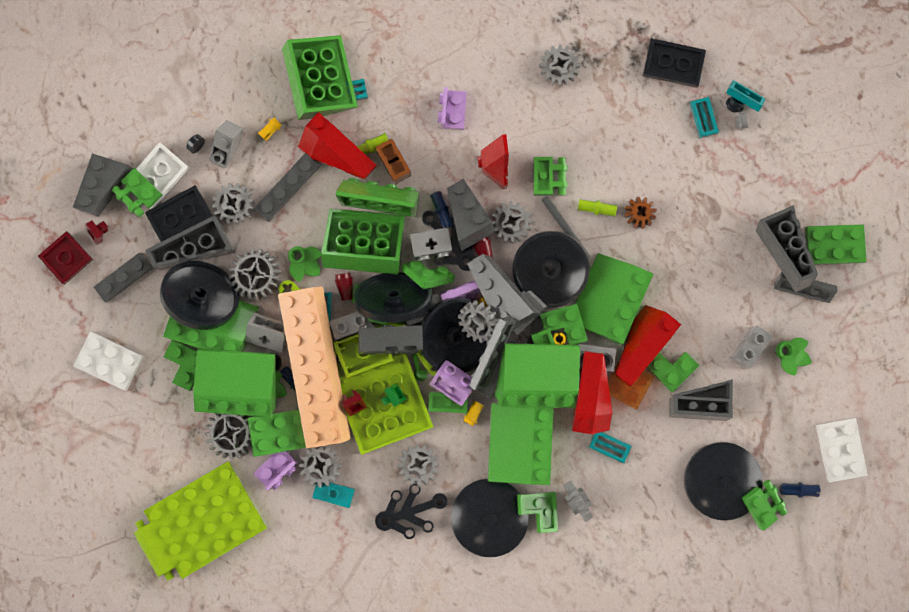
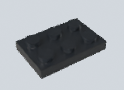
(674, 62)
(178, 213)

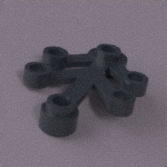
(454, 243)
(408, 512)

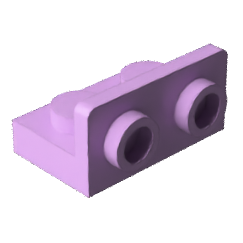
(453, 109)
(468, 290)
(452, 382)
(275, 469)

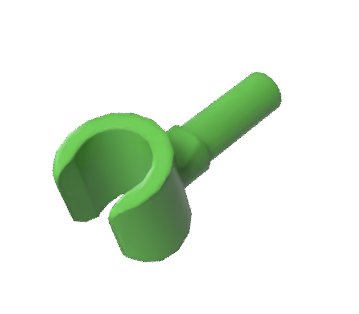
(419, 374)

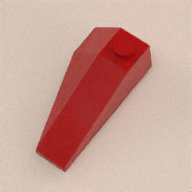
(330, 146)
(495, 161)
(647, 337)
(593, 404)

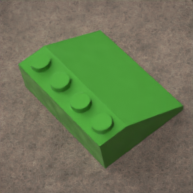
(311, 68)
(377, 197)
(363, 241)
(612, 297)
(227, 337)
(538, 376)
(235, 383)
(520, 445)

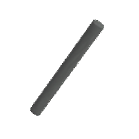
(560, 220)

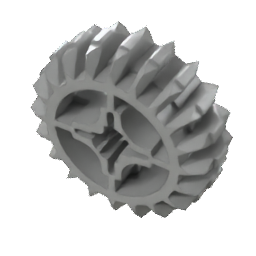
(239, 270)
(233, 441)

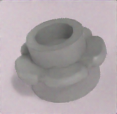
(741, 121)

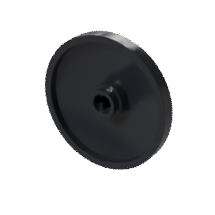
(551, 267)
(199, 295)
(392, 298)
(444, 337)
(720, 478)
(488, 518)

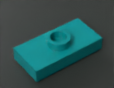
(334, 494)

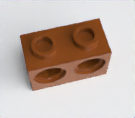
(393, 161)

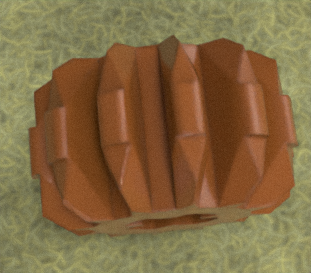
(638, 205)

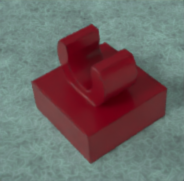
(96, 231)
(353, 404)

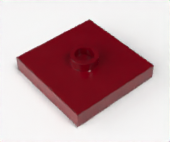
(65, 257)

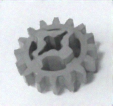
(557, 57)
(239, 199)
(516, 233)
(478, 321)
(425, 461)
(308, 470)
(578, 501)

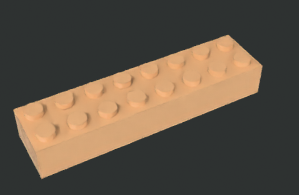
(314, 367)

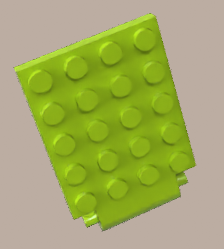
(369, 377)
(198, 523)

